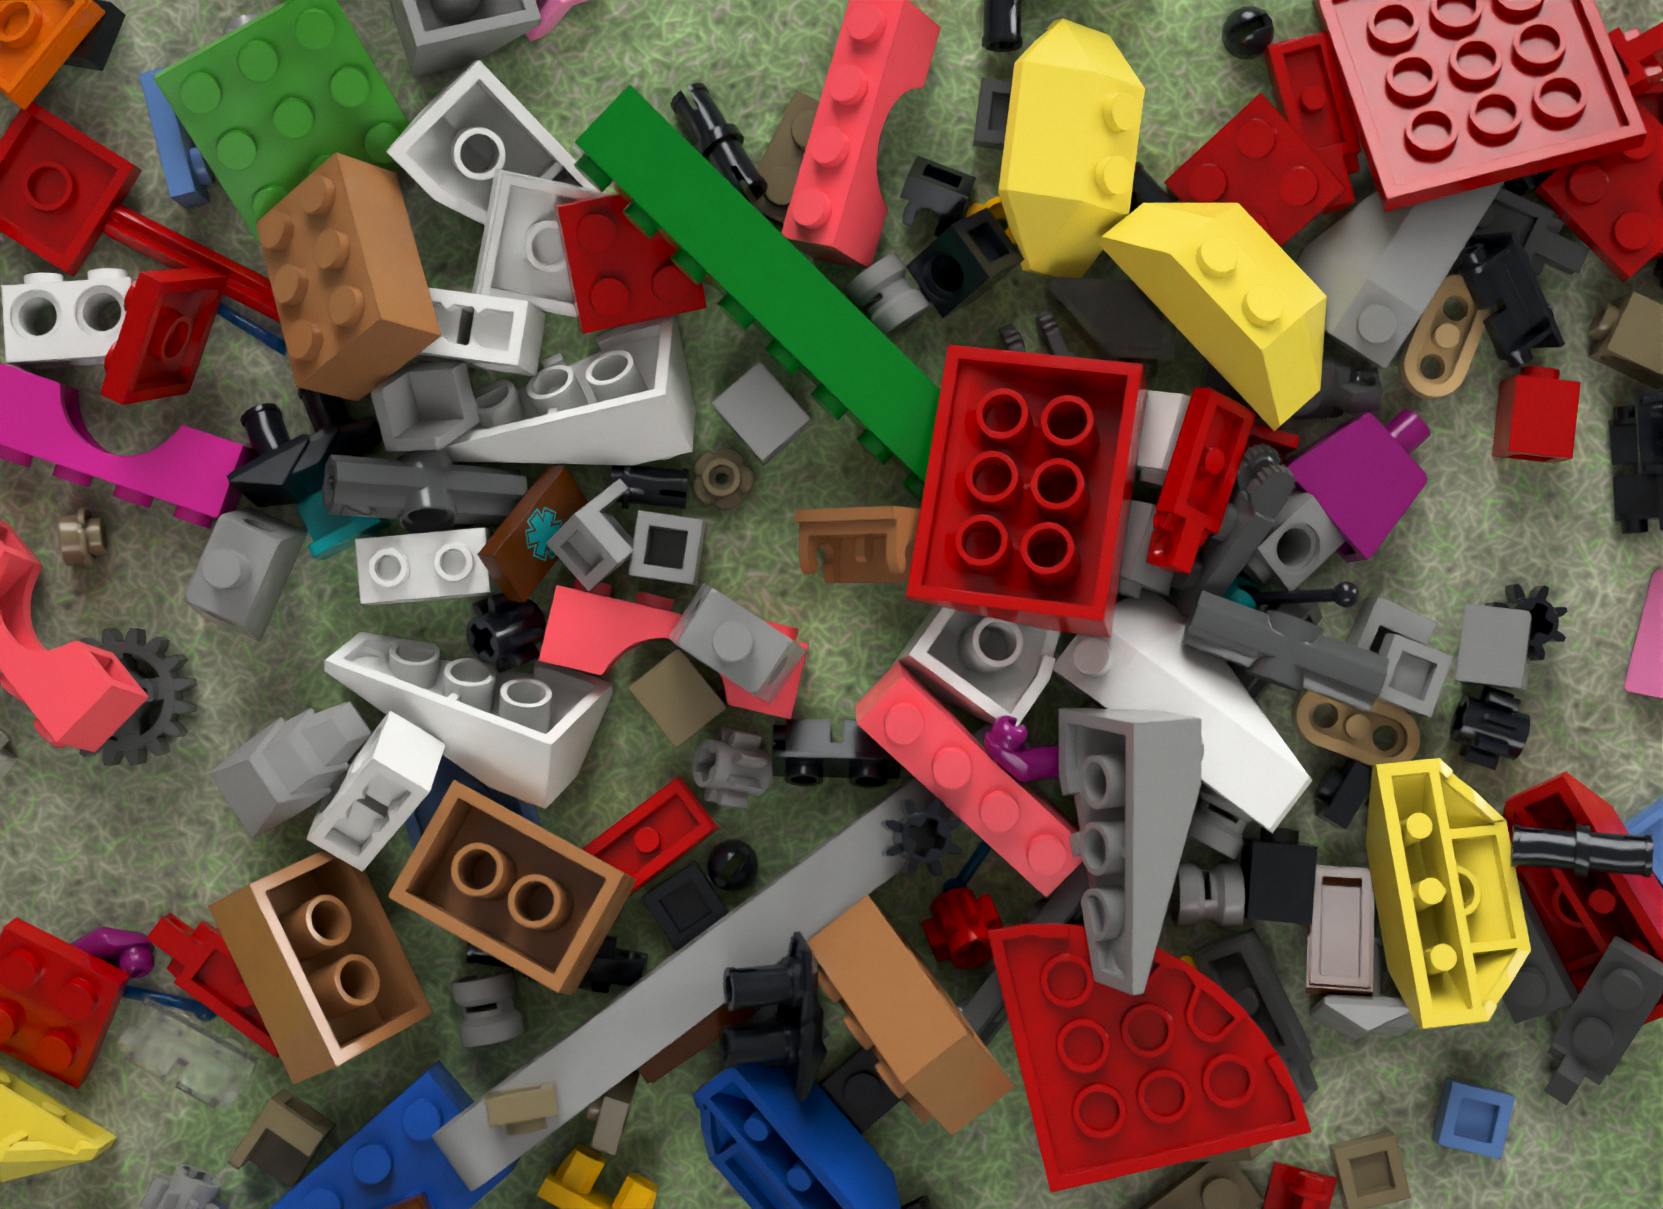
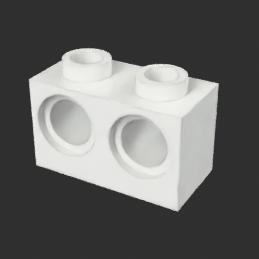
(486, 332)
(77, 334)
(423, 567)
(377, 791)

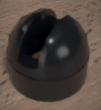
(1252, 43)
(743, 874)

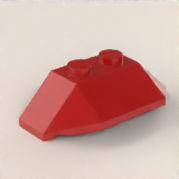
(1588, 911)

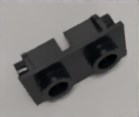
(1500, 273)
(1637, 496)
(812, 755)

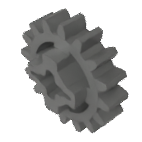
(135, 732)

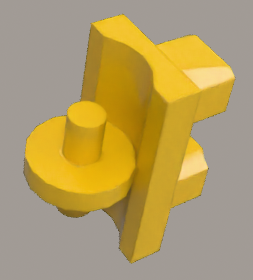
(573, 1184)

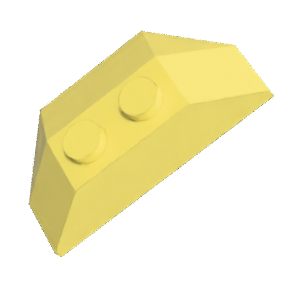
(1069, 148)
(1229, 297)
(1443, 893)
(42, 1132)

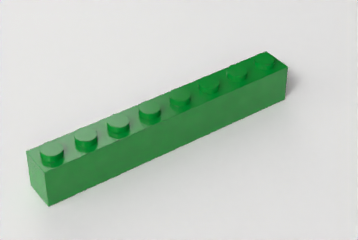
(763, 281)

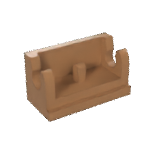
(858, 543)

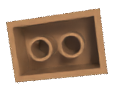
(347, 278)
(512, 888)
(320, 963)
(906, 1018)

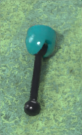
(1247, 593)

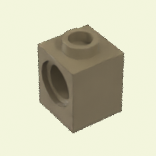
(1630, 338)

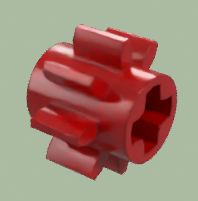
(961, 927)

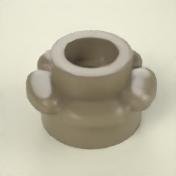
(739, 478)
(82, 538)

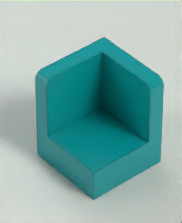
(334, 532)

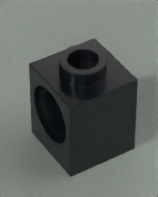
(964, 262)
(1279, 877)

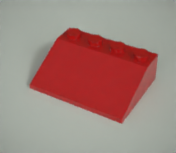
(1029, 488)

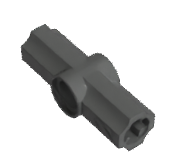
(421, 490)
(1285, 651)

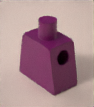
(1363, 477)

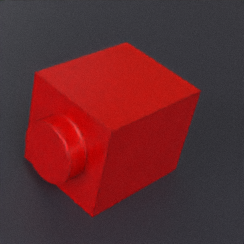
(1536, 416)

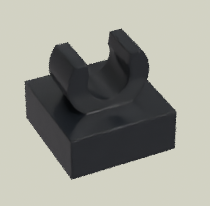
(936, 188)

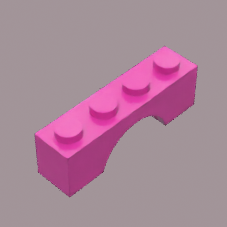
(187, 469)

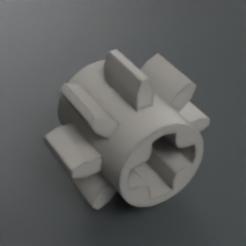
(732, 767)
(185, 1189)

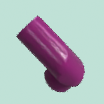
(1022, 763)
(123, 946)

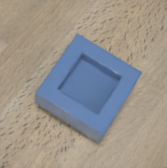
(1473, 1118)

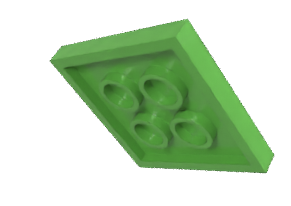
(282, 101)

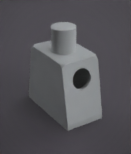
(244, 570)
(736, 643)

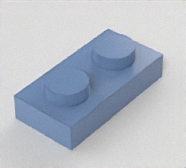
(181, 160)

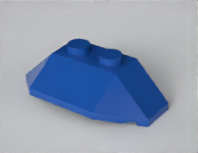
(786, 1148)

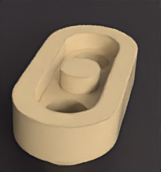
(1443, 339)
(1353, 730)

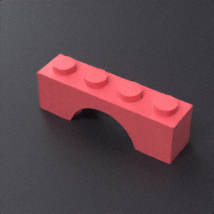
(837, 194)
(595, 631)
(72, 690)
(954, 766)

